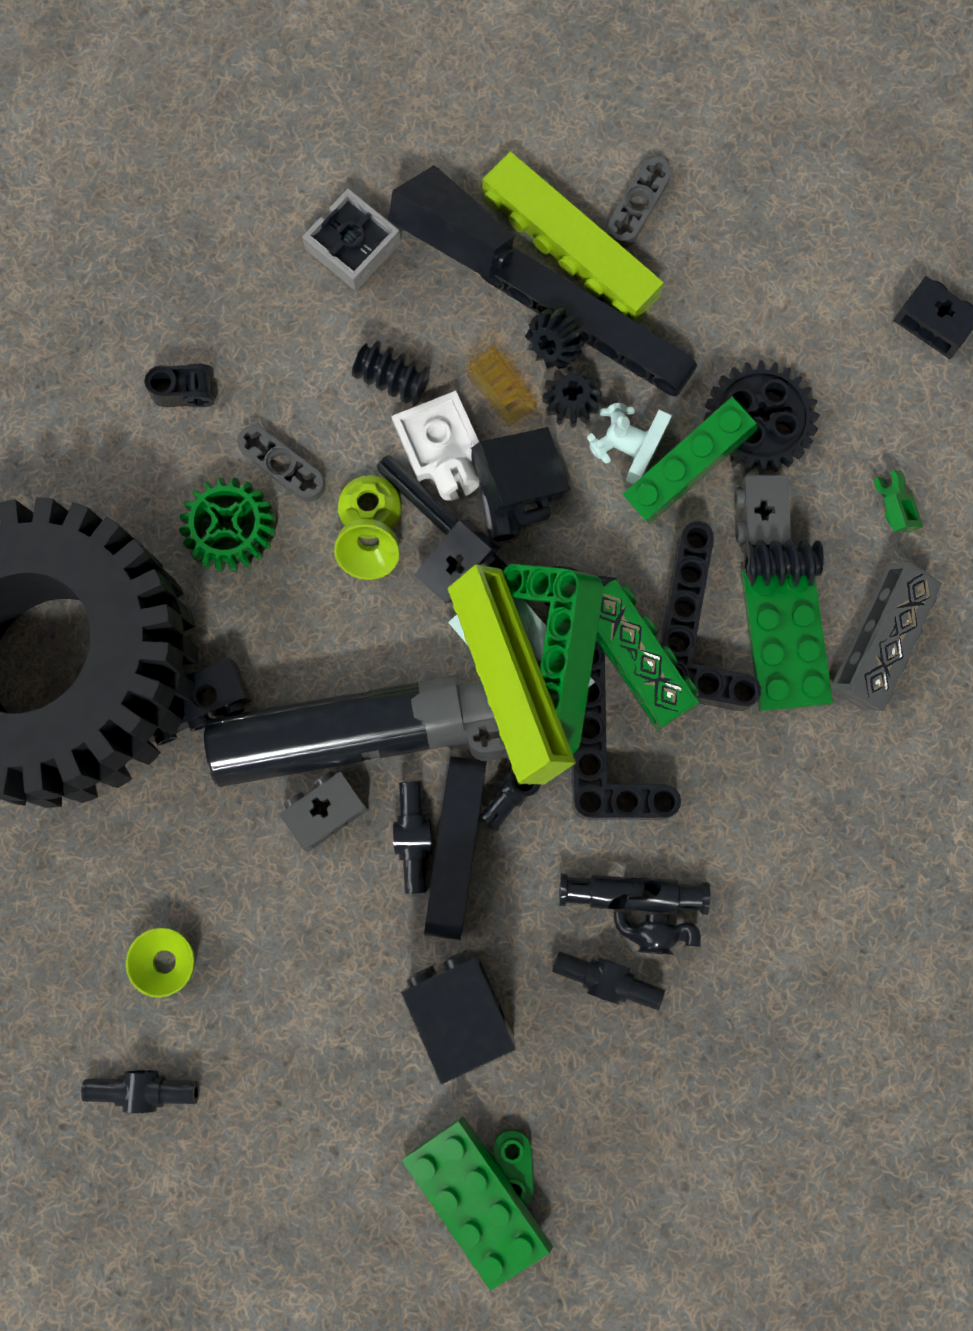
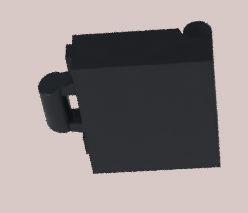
(520, 472)

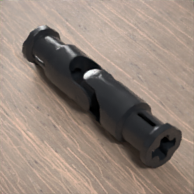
(627, 893)

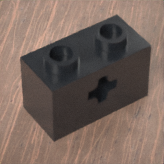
(921, 317)
(462, 541)

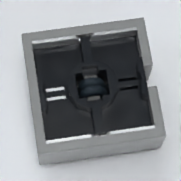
(352, 239)

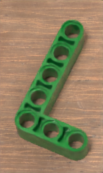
(569, 636)

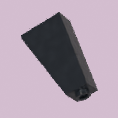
(451, 222)

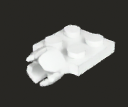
(439, 444)

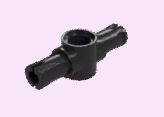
(506, 800)
(412, 837)
(608, 980)
(140, 1091)

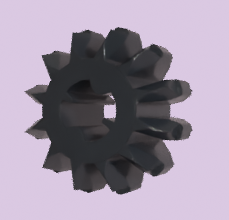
(555, 338)
(559, 401)

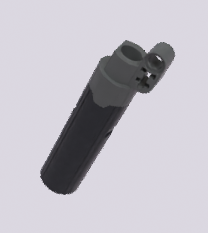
(351, 730)

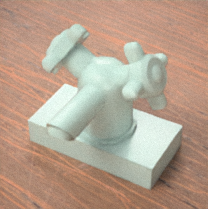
(629, 439)

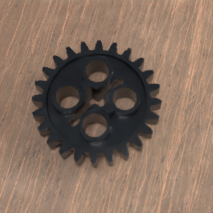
(770, 444)

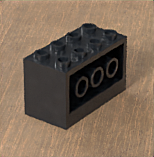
(458, 1016)

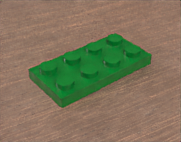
(787, 644)
(477, 1204)

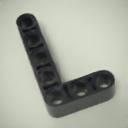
(687, 627)
(597, 783)

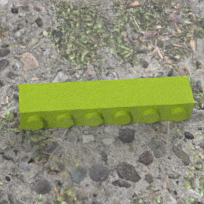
(570, 237)
(510, 676)

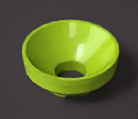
(387, 511)
(362, 560)
(141, 962)

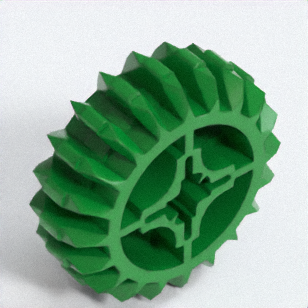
(217, 535)

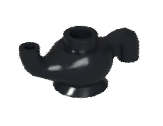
(656, 934)

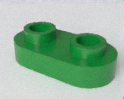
(518, 1168)

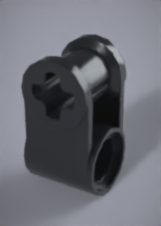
(188, 386)

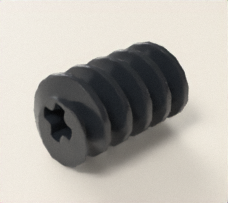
(391, 373)
(783, 561)

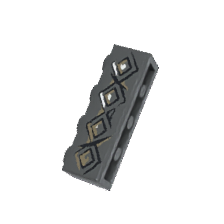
(886, 636)

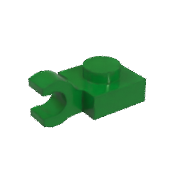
(900, 507)

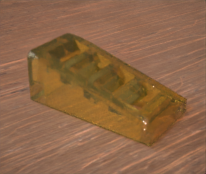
(485, 360)

